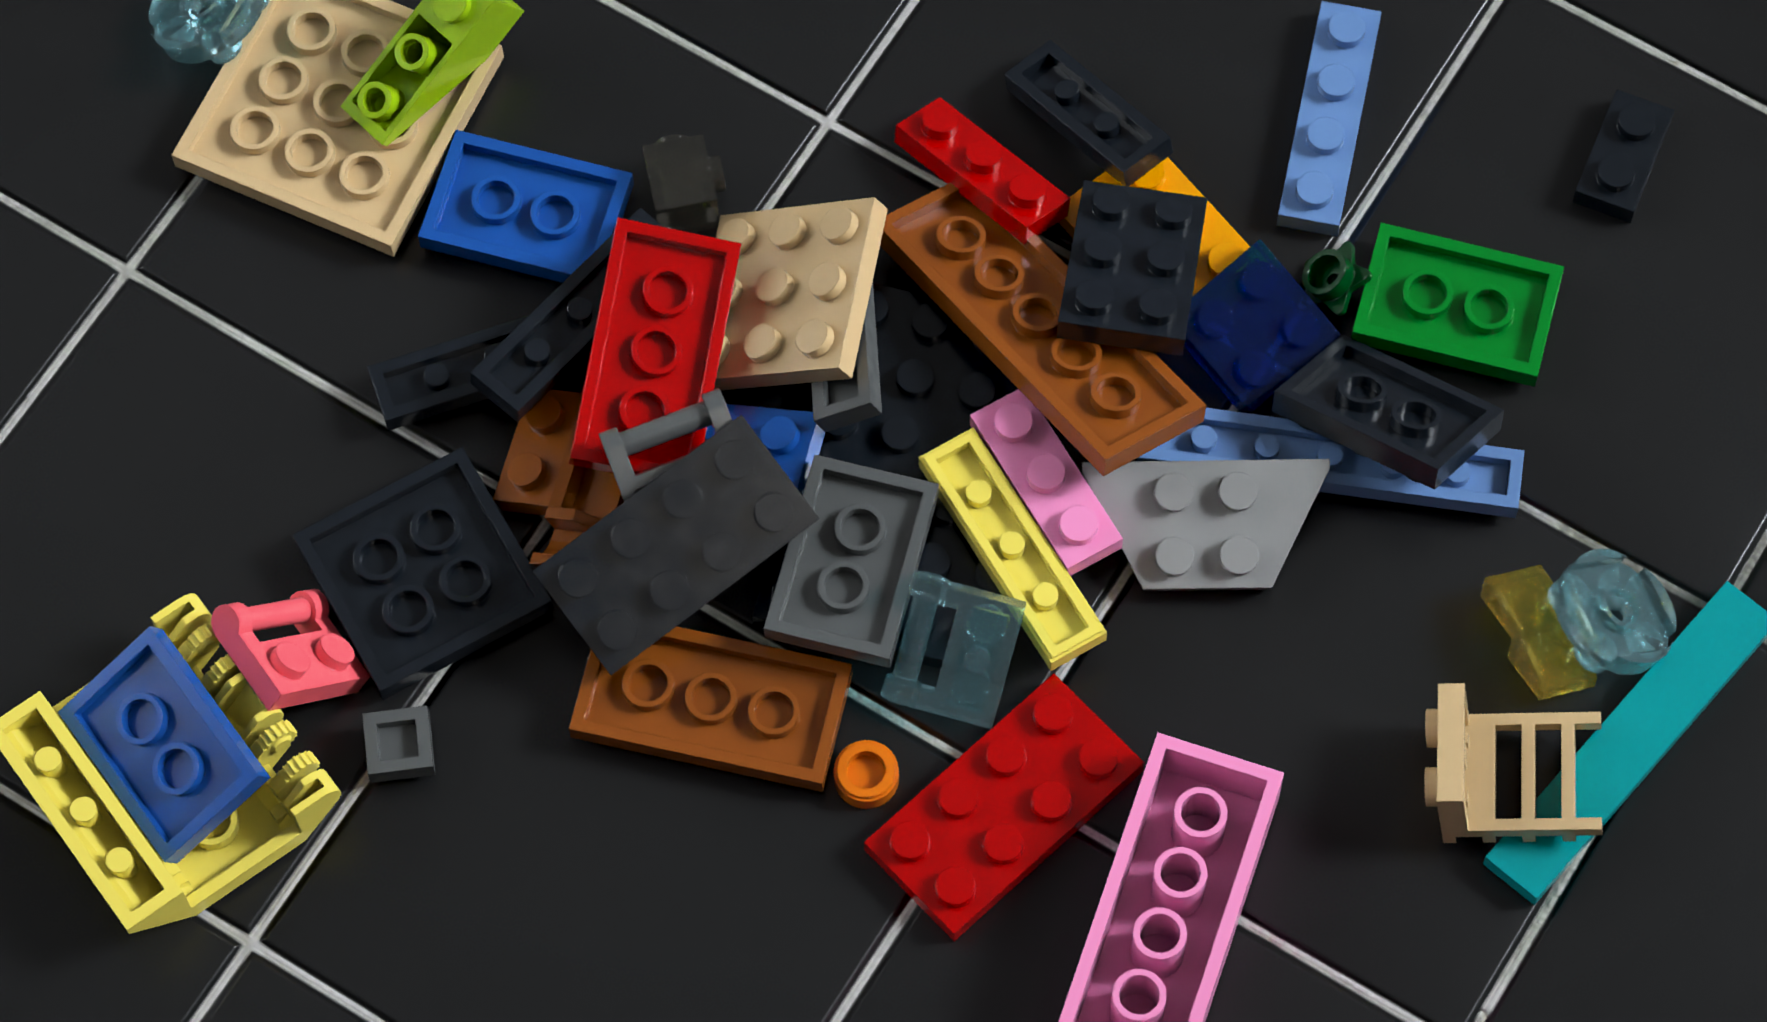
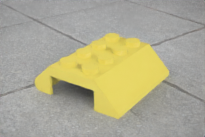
(109, 841)

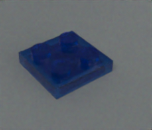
(1255, 328)

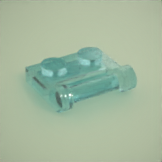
(975, 653)

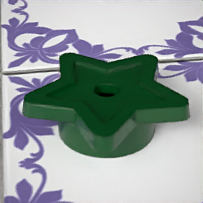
(1325, 266)

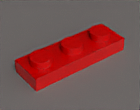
(982, 170)

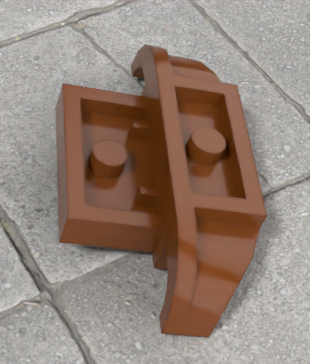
(543, 483)

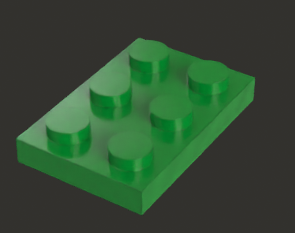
(1458, 304)

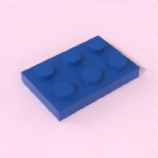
(522, 207)
(163, 745)

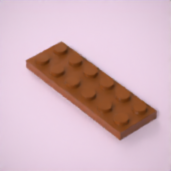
(1009, 303)

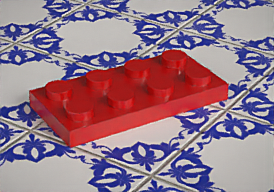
(654, 337)
(1003, 806)

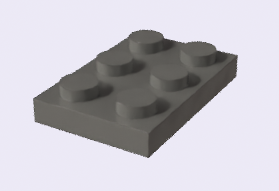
(853, 567)

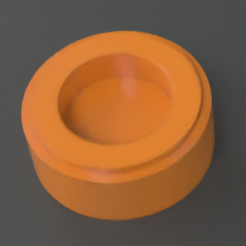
(866, 774)

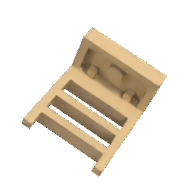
(1466, 770)

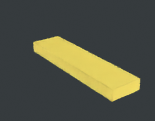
(1012, 548)

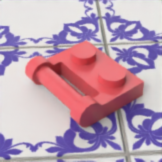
(295, 667)

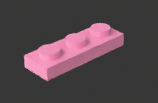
(1047, 481)

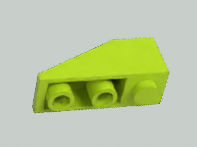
(426, 61)

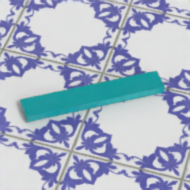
(1637, 735)

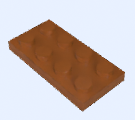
(719, 706)

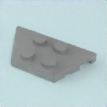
(1208, 518)

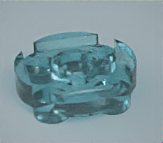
(206, 35)
(1600, 639)

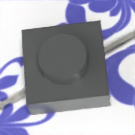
(398, 744)

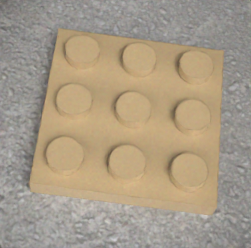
(799, 292)

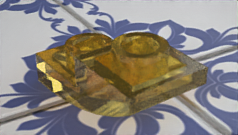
(1538, 642)

